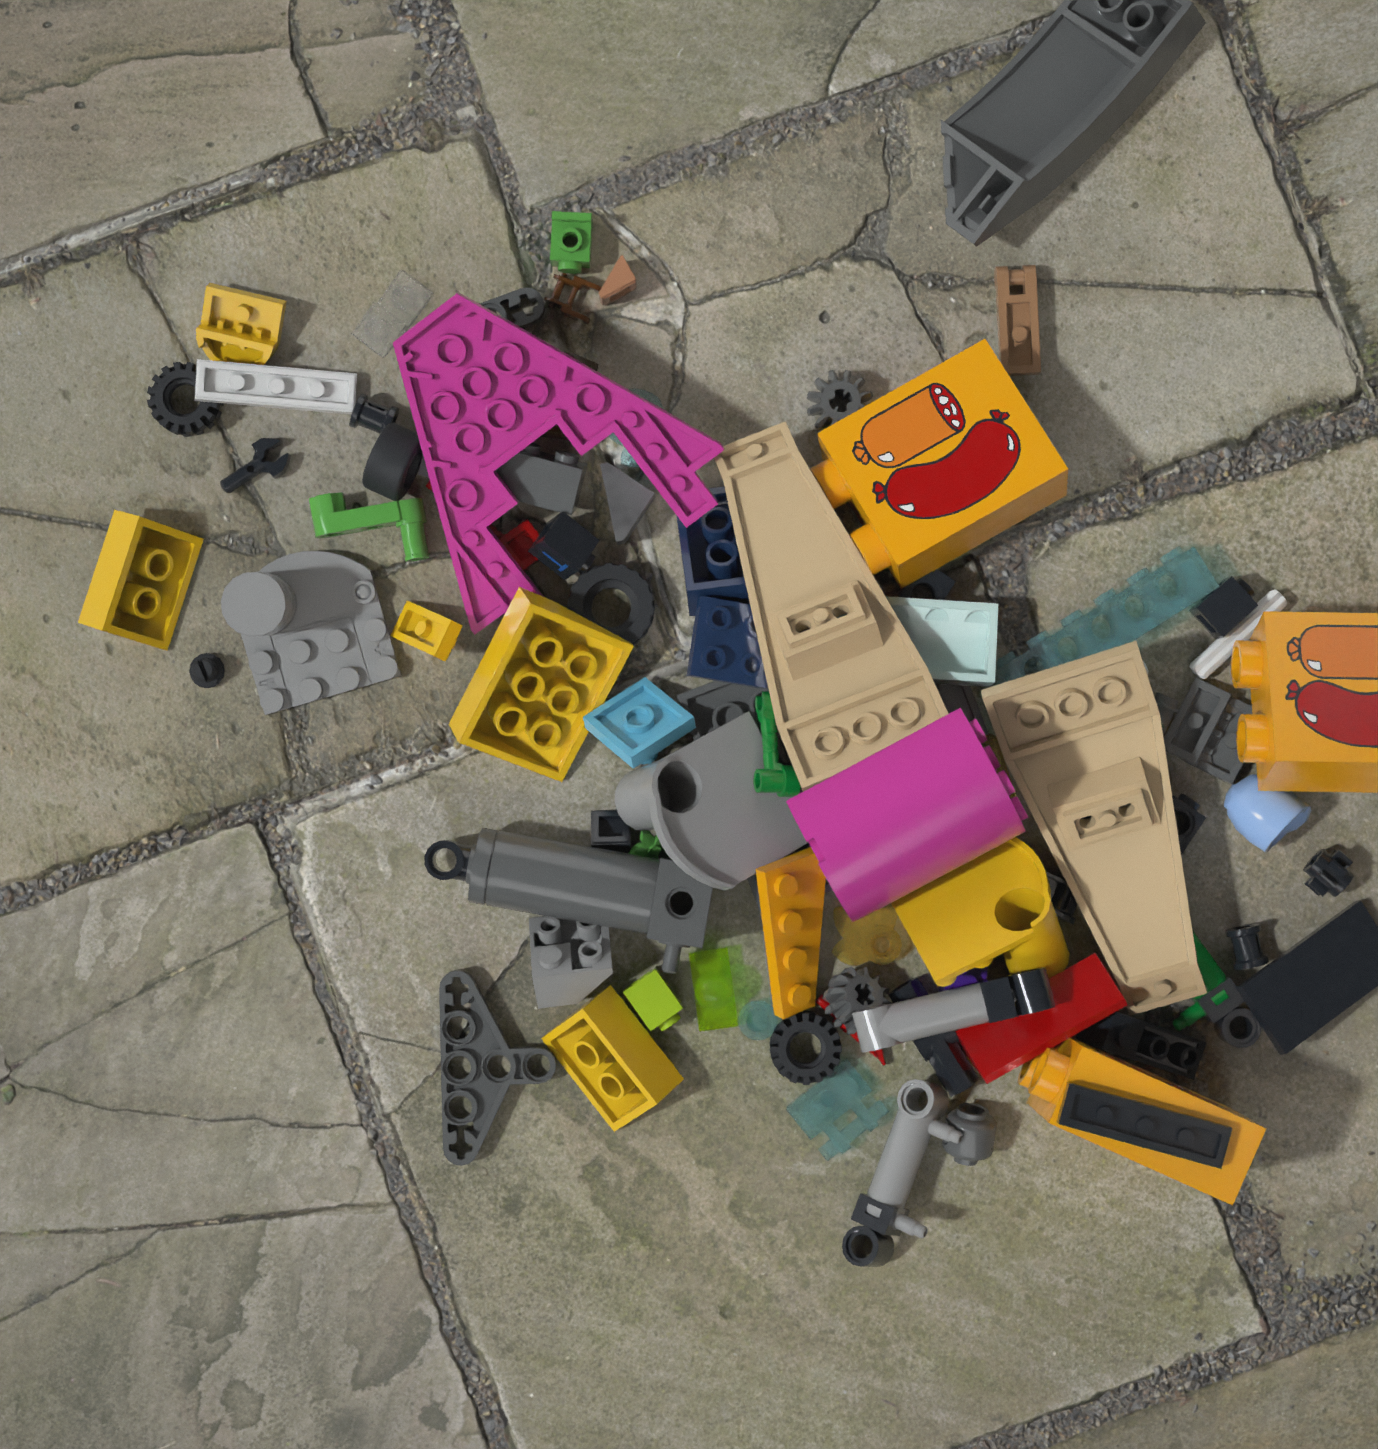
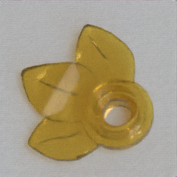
(860, 936)

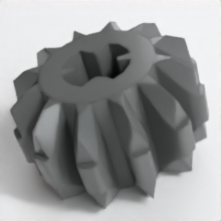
(827, 395)
(849, 989)

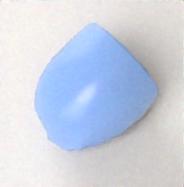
(1264, 815)

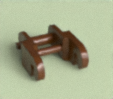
(566, 308)

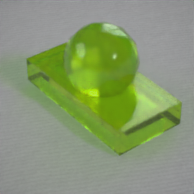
(713, 989)

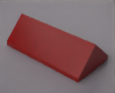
(1081, 998)

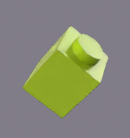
(654, 1000)

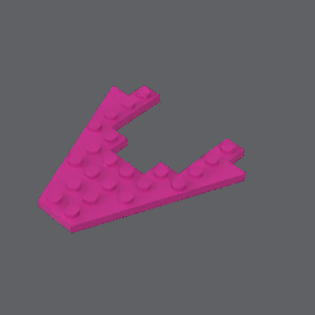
(491, 391)

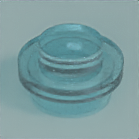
(757, 1020)

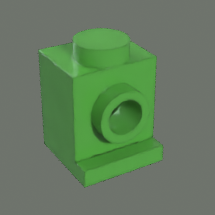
(571, 224)

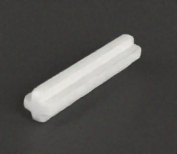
(1222, 648)

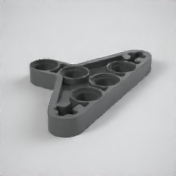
(480, 1086)

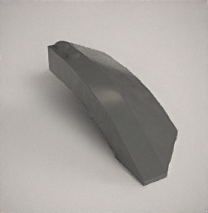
(1056, 105)

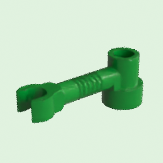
(774, 776)

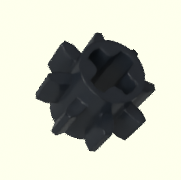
(1328, 872)

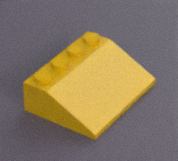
(538, 684)

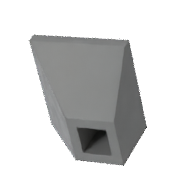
(567, 959)

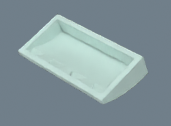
(952, 638)

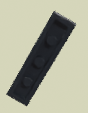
(1144, 1125)

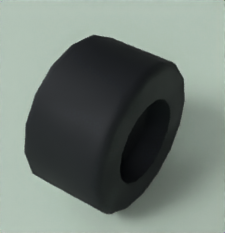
(393, 462)

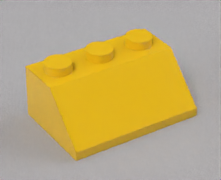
(140, 580)
(613, 1059)

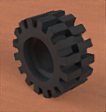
(162, 408)
(822, 1065)

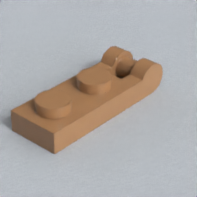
(1018, 321)

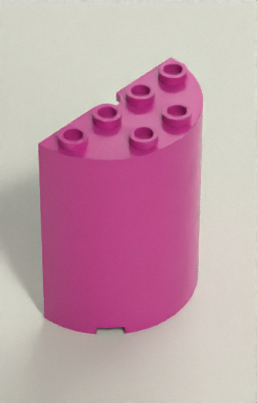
(908, 814)

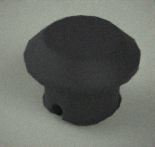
(207, 670)

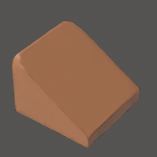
(618, 284)

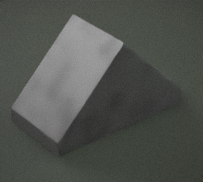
(626, 501)

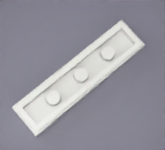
(275, 387)

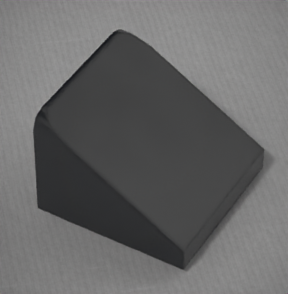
(610, 831)

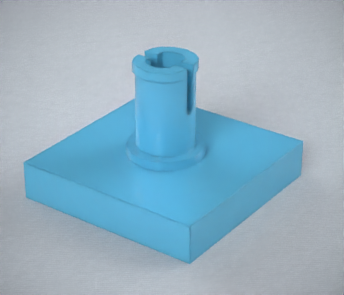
(639, 723)

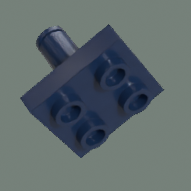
(725, 644)

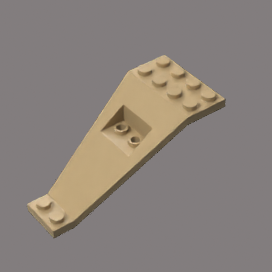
(849, 678)
(1083, 747)

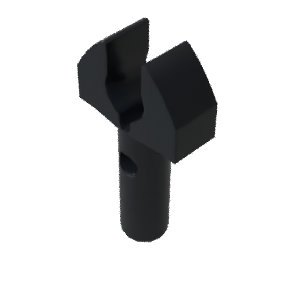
(257, 465)

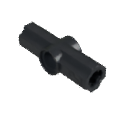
(941, 1049)

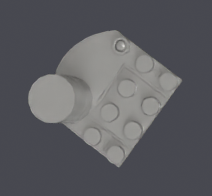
(310, 628)
(708, 806)

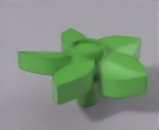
(649, 847)

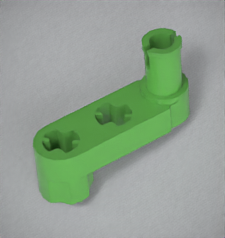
(333, 519)

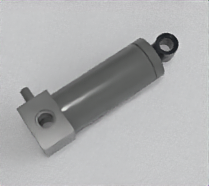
(580, 886)

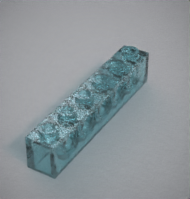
(1192, 583)

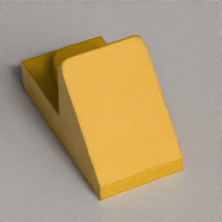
(426, 630)

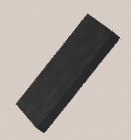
(1315, 978)

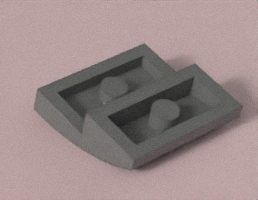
(1207, 731)

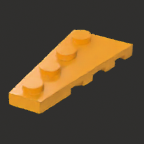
(792, 916)

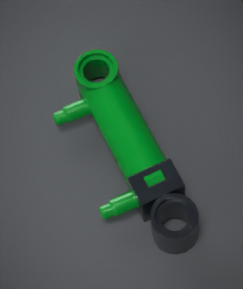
(1219, 1003)

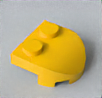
(239, 325)

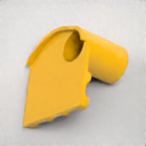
(984, 911)

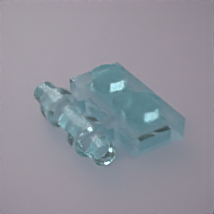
(831, 1098)

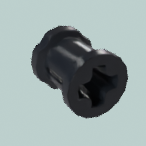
(372, 415)
(1247, 946)

